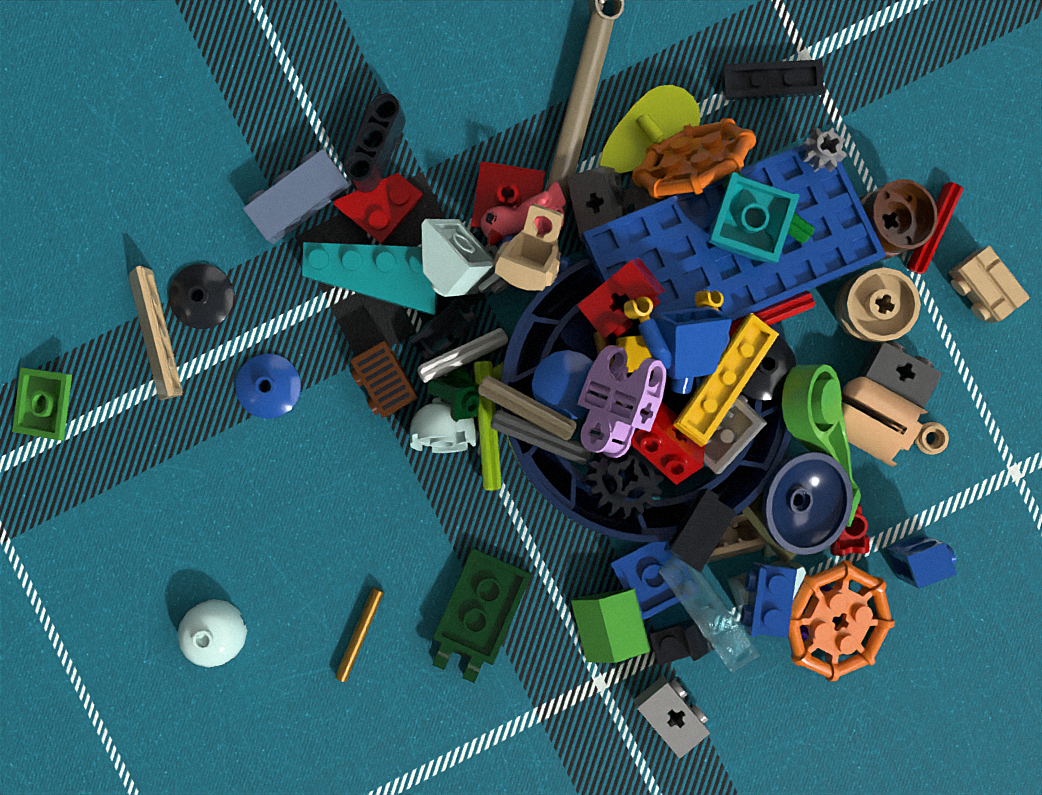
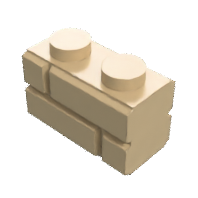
(988, 285)

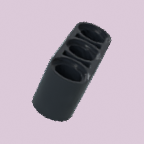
(374, 128)

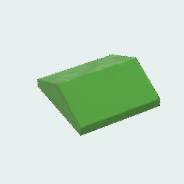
(42, 403)
(610, 626)

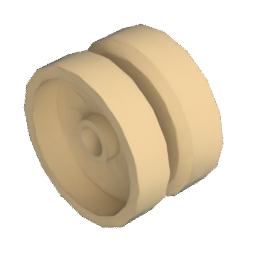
(872, 323)

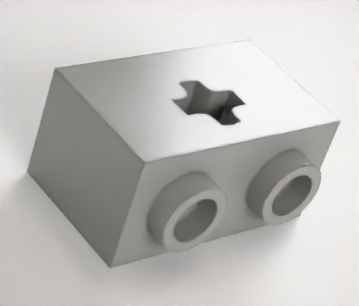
(679, 733)

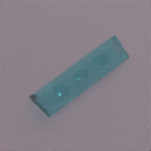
(710, 613)

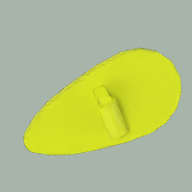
(650, 121)

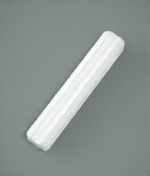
(462, 355)

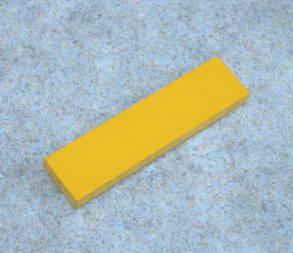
(722, 387)

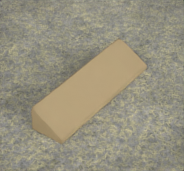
(155, 333)

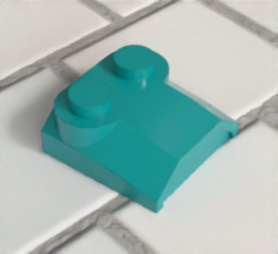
(753, 219)

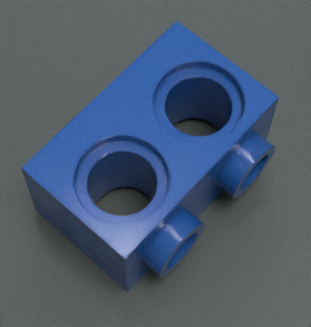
(922, 560)

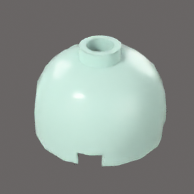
(436, 428)
(211, 633)

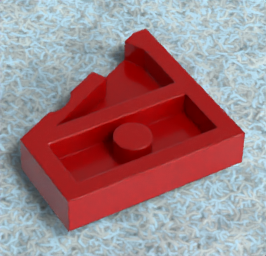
(383, 208)

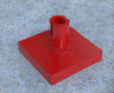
(504, 186)

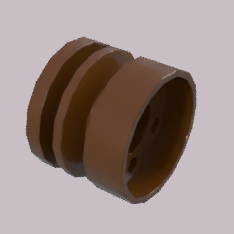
(901, 215)

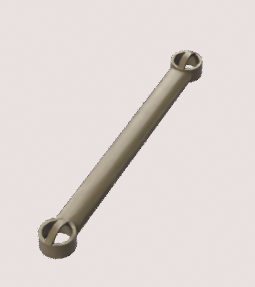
(583, 93)

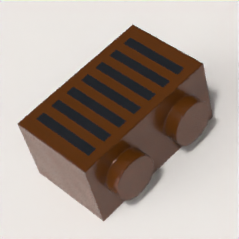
(383, 379)

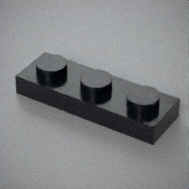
(772, 79)

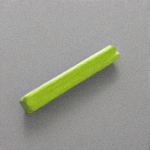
(488, 437)

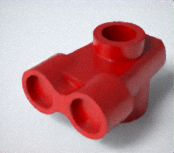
(853, 538)

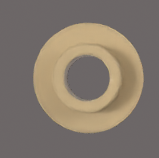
(940, 442)

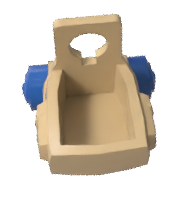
(531, 259)

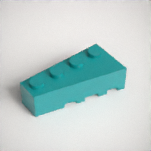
(373, 271)

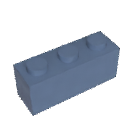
(296, 196)

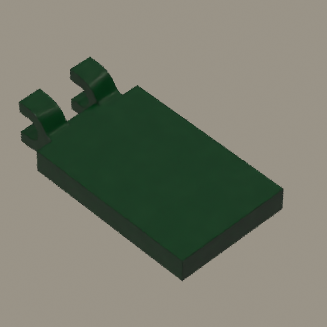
(480, 611)

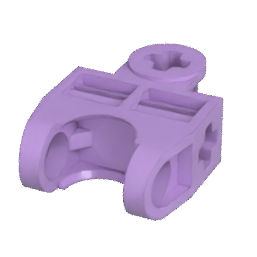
(612, 418)

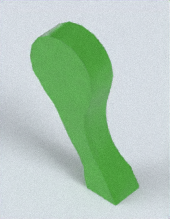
(816, 417)

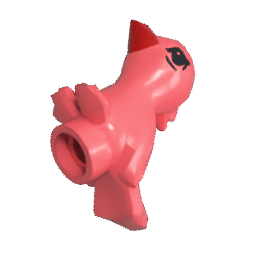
(507, 220)

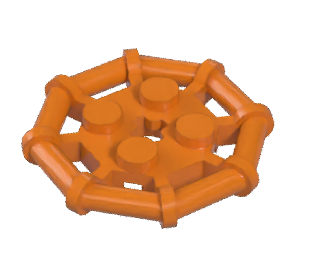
(694, 158)
(854, 625)

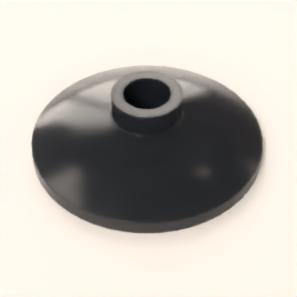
(217, 297)
(769, 384)

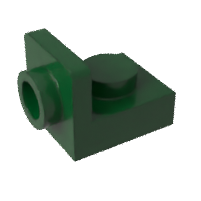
(459, 393)

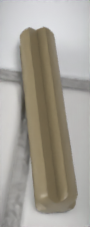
(527, 408)

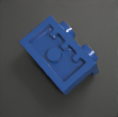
(769, 600)

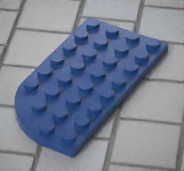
(675, 245)

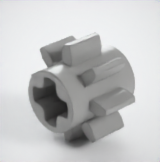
(823, 149)

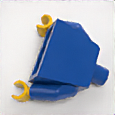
(684, 339)

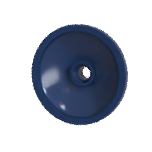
(820, 503)

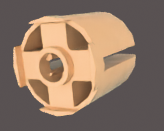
(895, 412)

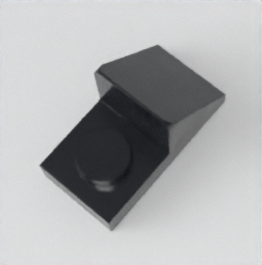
(679, 642)

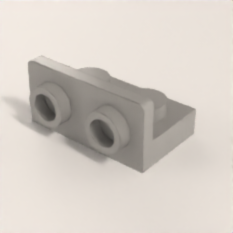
(732, 435)

